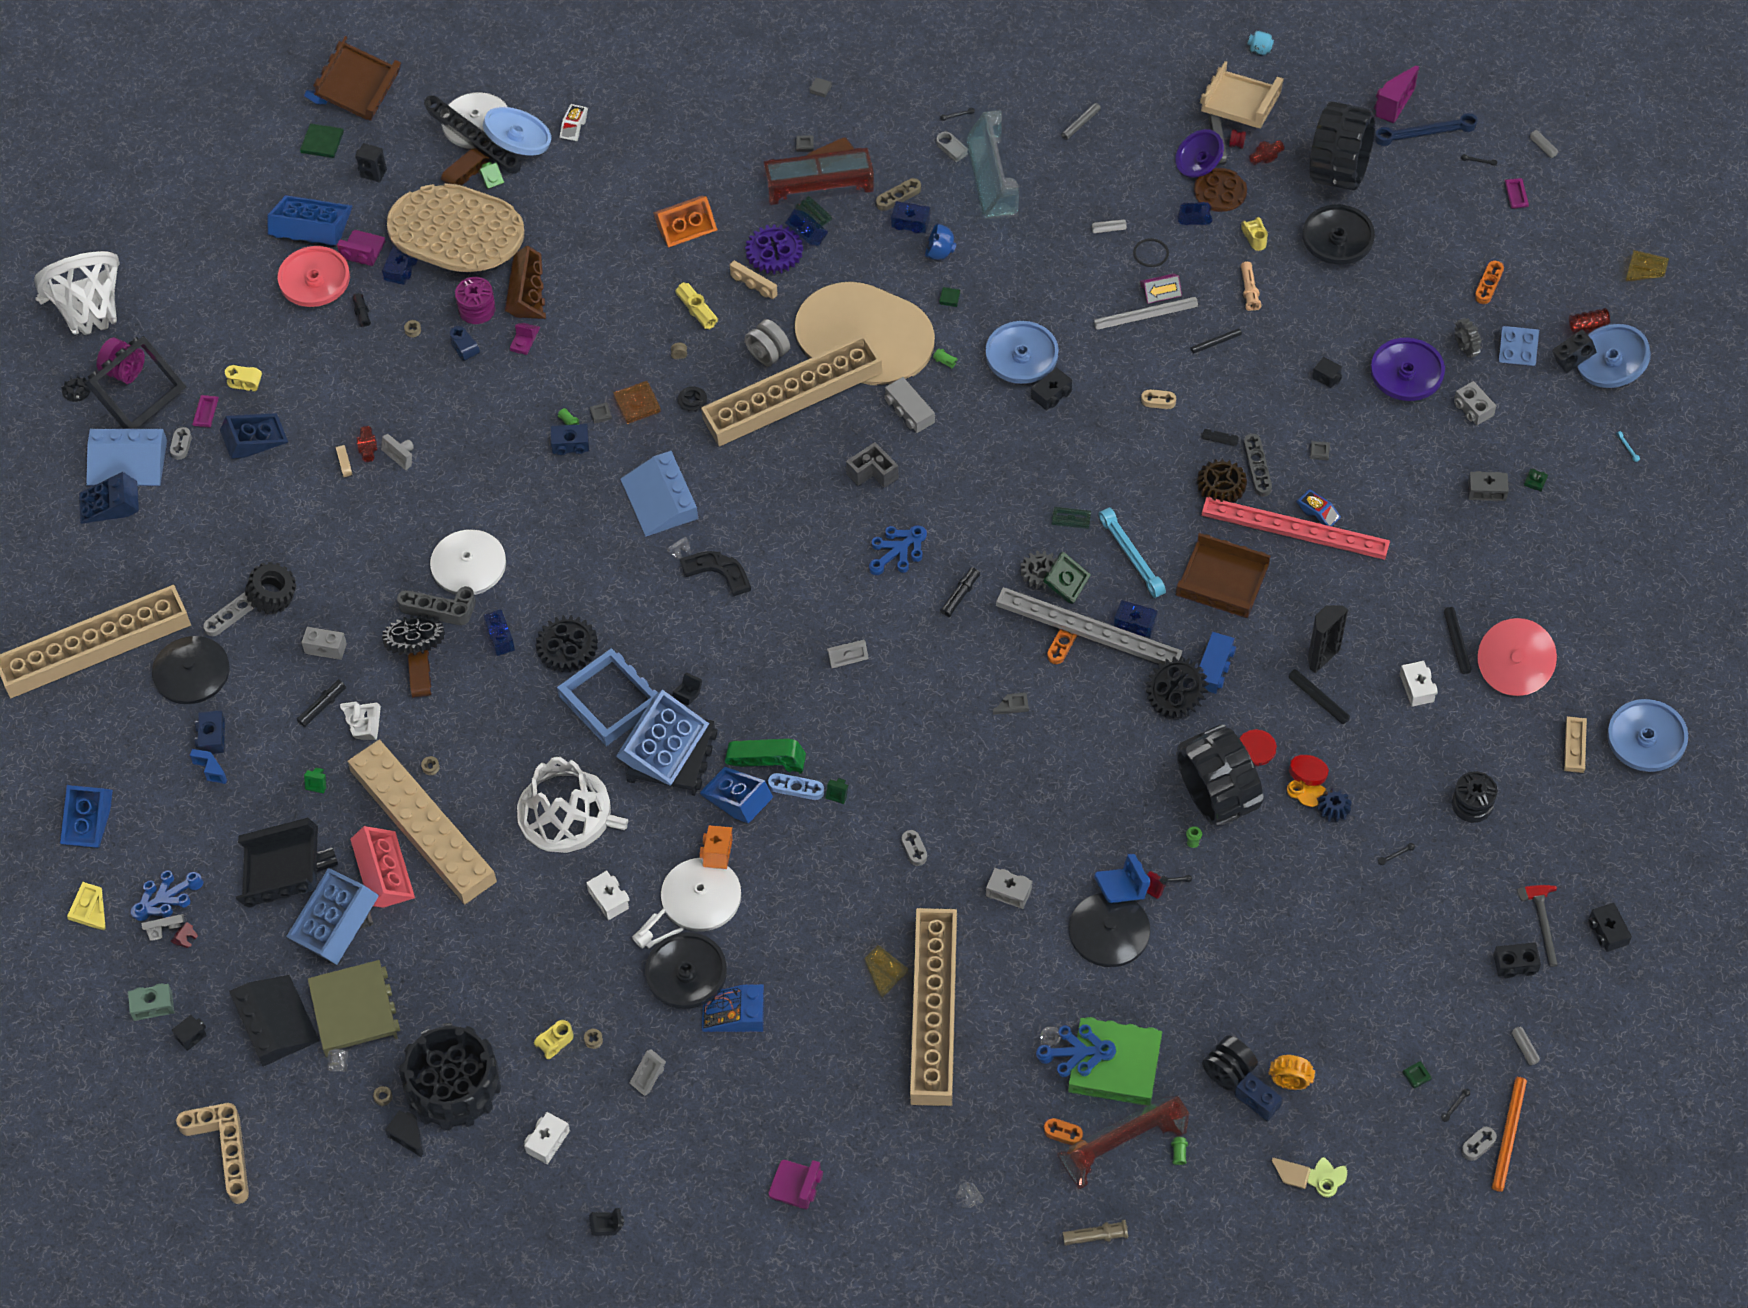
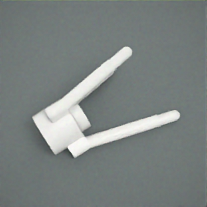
(643, 936)

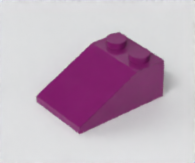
(1395, 95)

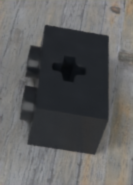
(1051, 389)
(1615, 933)

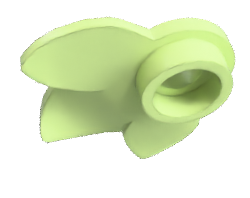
(1326, 1175)

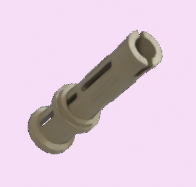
(1105, 1232)

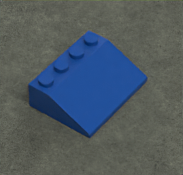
(308, 220)

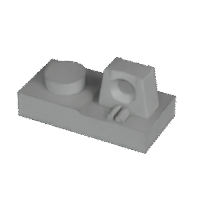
(847, 653)
(154, 927)

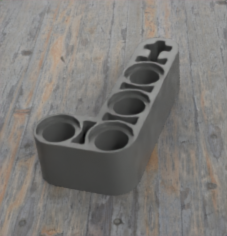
(413, 603)

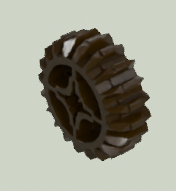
(1220, 476)

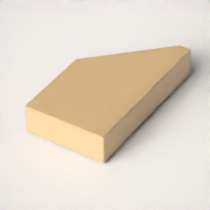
(1292, 1173)

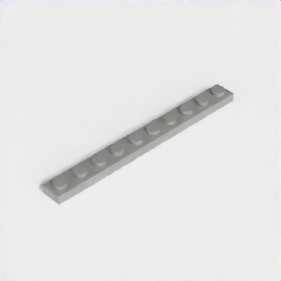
(1086, 627)

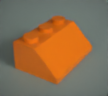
(685, 221)

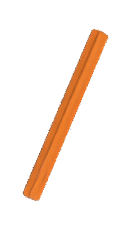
(1509, 1134)

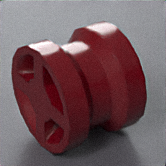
(1237, 139)

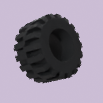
(275, 576)

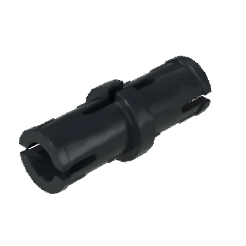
(361, 310)

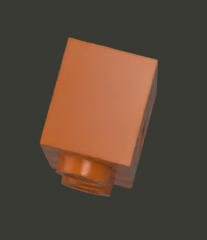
(716, 847)

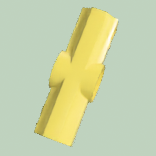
(696, 305)

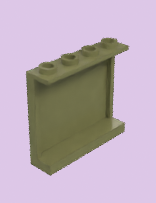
(353, 1006)

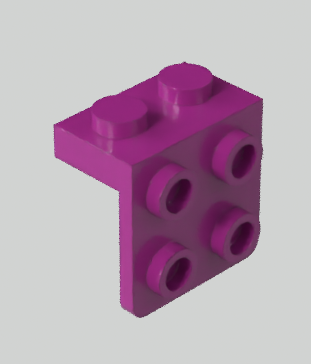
(361, 247)
(796, 1183)

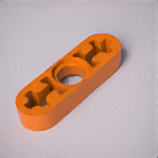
(1489, 276)
(1064, 649)

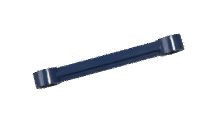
(1426, 129)

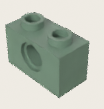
(160, 1006)

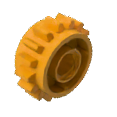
(1292, 1072)

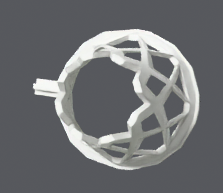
(67, 293)
(592, 826)

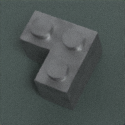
(872, 462)

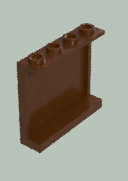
(355, 80)
(1223, 575)

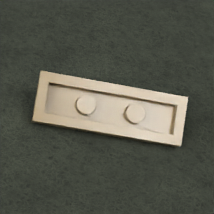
(753, 280)
(1575, 744)

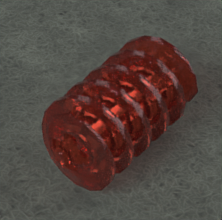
(1589, 320)

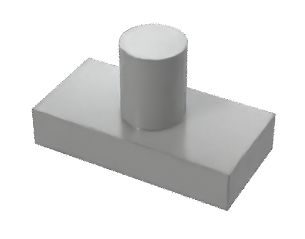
(398, 451)
(648, 1072)

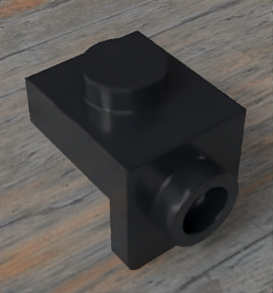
(688, 690)
(606, 1223)

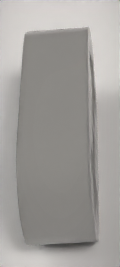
(176, 442)
(910, 850)
(1482, 1147)

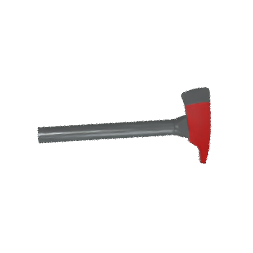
(1538, 894)

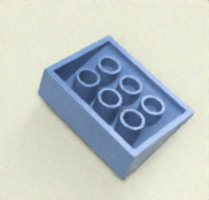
(130, 451)
(659, 494)
(662, 738)
(332, 916)

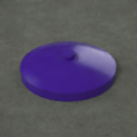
(1407, 369)

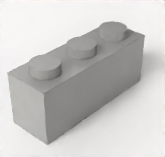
(909, 405)

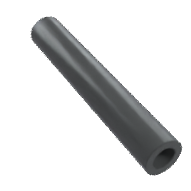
(1085, 117)

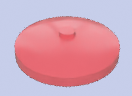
(313, 276)
(1517, 657)

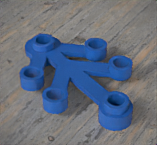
(898, 547)
(146, 907)
(1078, 1052)

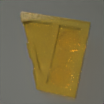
(1646, 266)
(884, 969)

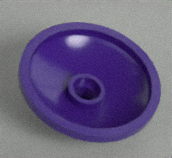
(1199, 153)

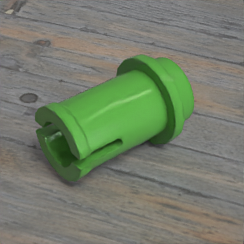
(945, 358)
(567, 418)
(1194, 835)
(1179, 1150)

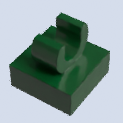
(1536, 480)
(837, 790)

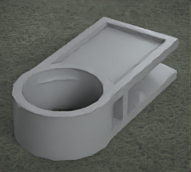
(954, 149)

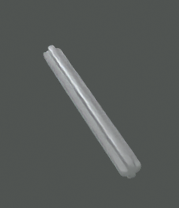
(1145, 313)

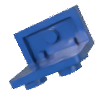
(1124, 883)

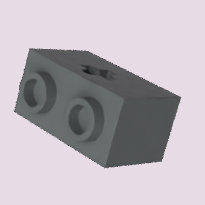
(1488, 486)

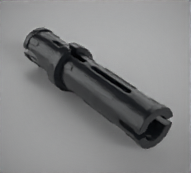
(964, 586)
(321, 703)

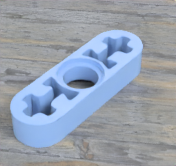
(811, 784)

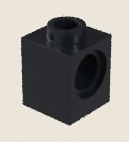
(1327, 372)
(189, 1032)

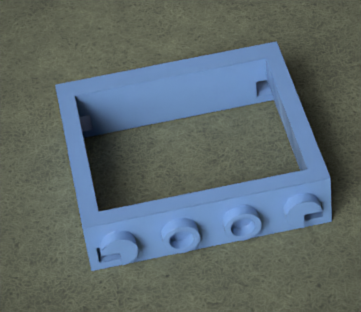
(605, 735)

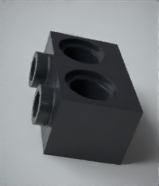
(371, 162)
(1574, 351)
(1515, 955)

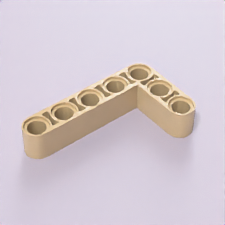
(228, 1144)

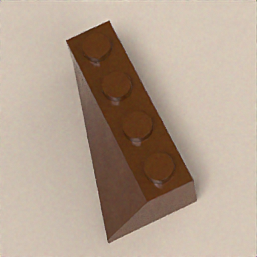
(525, 285)

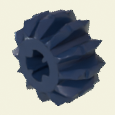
(1327, 808)

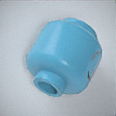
(1260, 43)

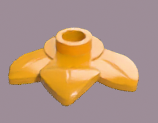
(1307, 794)

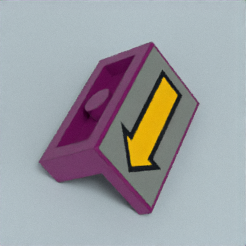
(1161, 288)

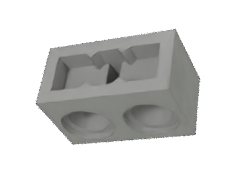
(1474, 403)

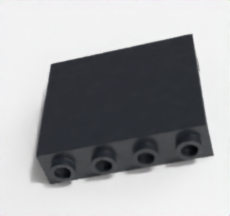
(695, 765)
(279, 862)

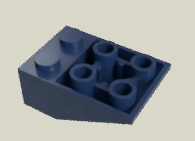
(109, 499)

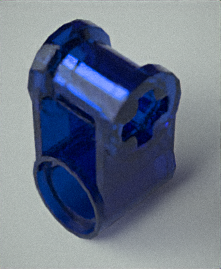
(1194, 213)

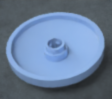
(516, 131)

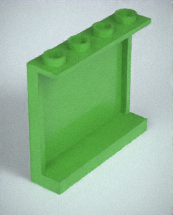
(1131, 1070)

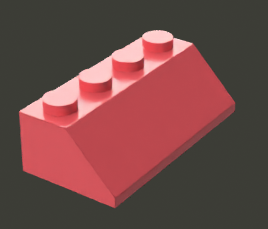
(382, 865)

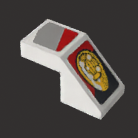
(572, 122)

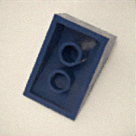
(252, 434)

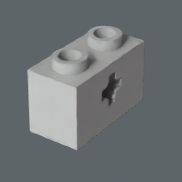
(324, 643)
(999, 888)

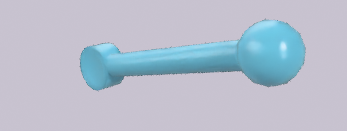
(1636, 458)

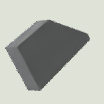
(1012, 704)

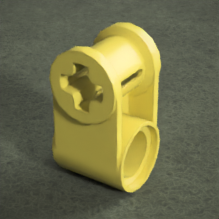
(1255, 233)
(245, 377)
(551, 1042)

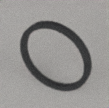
(1151, 265)

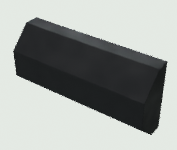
(1326, 635)

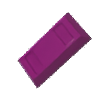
(1516, 193)
(205, 411)

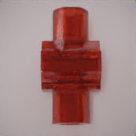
(1266, 152)
(367, 443)

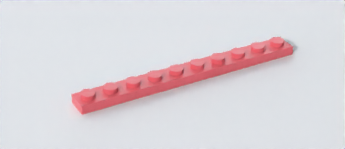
(1296, 528)

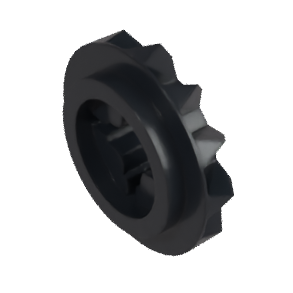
(81, 392)
(688, 393)

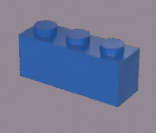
(1216, 659)

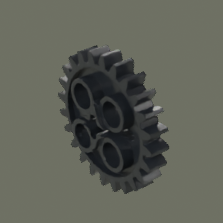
(413, 635)
(566, 643)
(1164, 677)

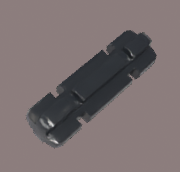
(1220, 437)

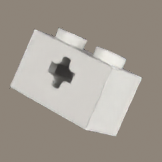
(1418, 683)
(610, 904)
(545, 1148)

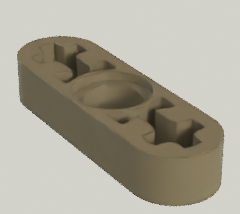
(901, 188)

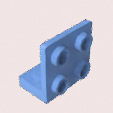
(1518, 345)

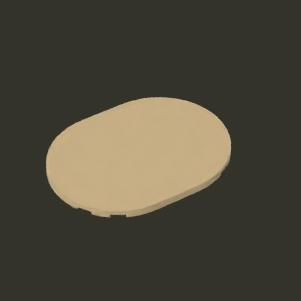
(455, 227)
(851, 309)

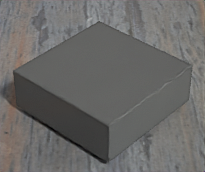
(820, 87)
(805, 143)
(600, 413)
(1320, 450)

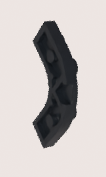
(715, 562)

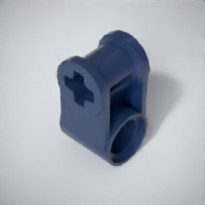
(463, 343)

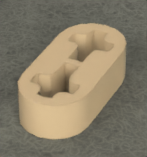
(1158, 399)
(344, 461)

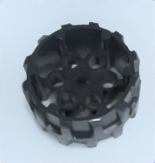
(1342, 145)
(1219, 775)
(429, 1049)

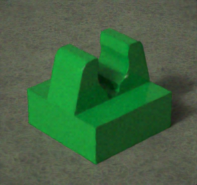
(315, 780)

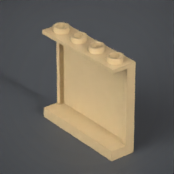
(1240, 97)

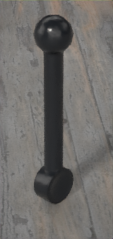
(943, 117)
(1464, 157)
(1382, 860)
(1188, 878)
(1446, 1117)

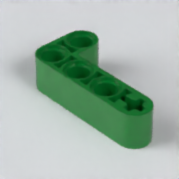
(767, 752)

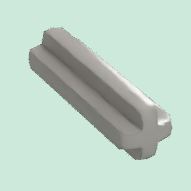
(1543, 143)
(1107, 226)
(1525, 1046)

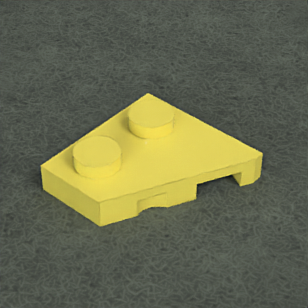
(88, 907)

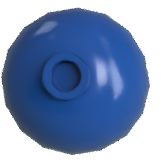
(940, 243)

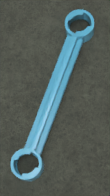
(1154, 584)

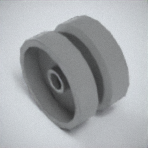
(767, 342)

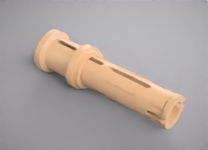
(1251, 292)

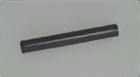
(1217, 340)

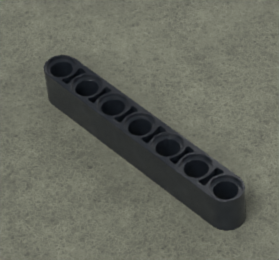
(468, 128)

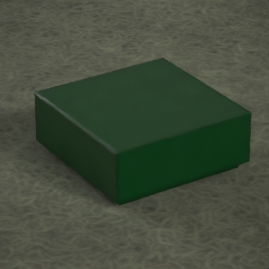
(949, 297)
(1417, 1074)

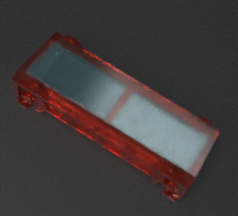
(818, 173)
(1167, 1113)

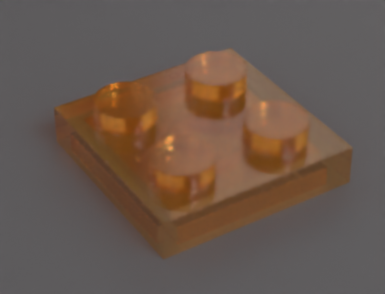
(637, 402)

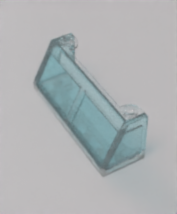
(996, 194)

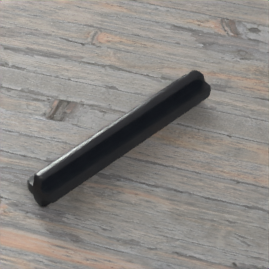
(1457, 640)
(1321, 698)

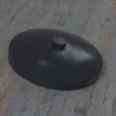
(1338, 234)
(190, 670)
(1109, 931)
(686, 970)

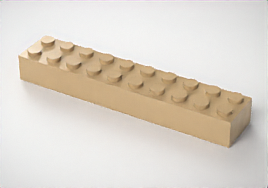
(792, 390)
(92, 641)
(422, 821)
(933, 1007)

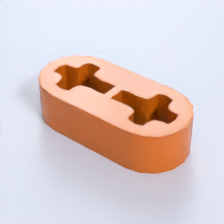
(1064, 1127)

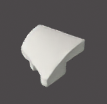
(362, 727)

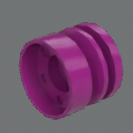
(475, 300)
(128, 368)

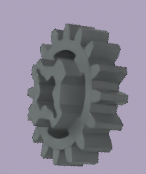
(1467, 337)
(1039, 566)

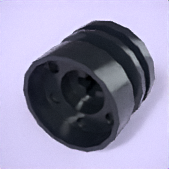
(1474, 797)
(1229, 1062)

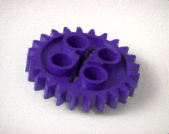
(762, 254)

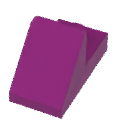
(524, 338)

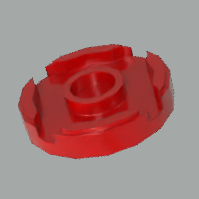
(1259, 745)
(1309, 770)

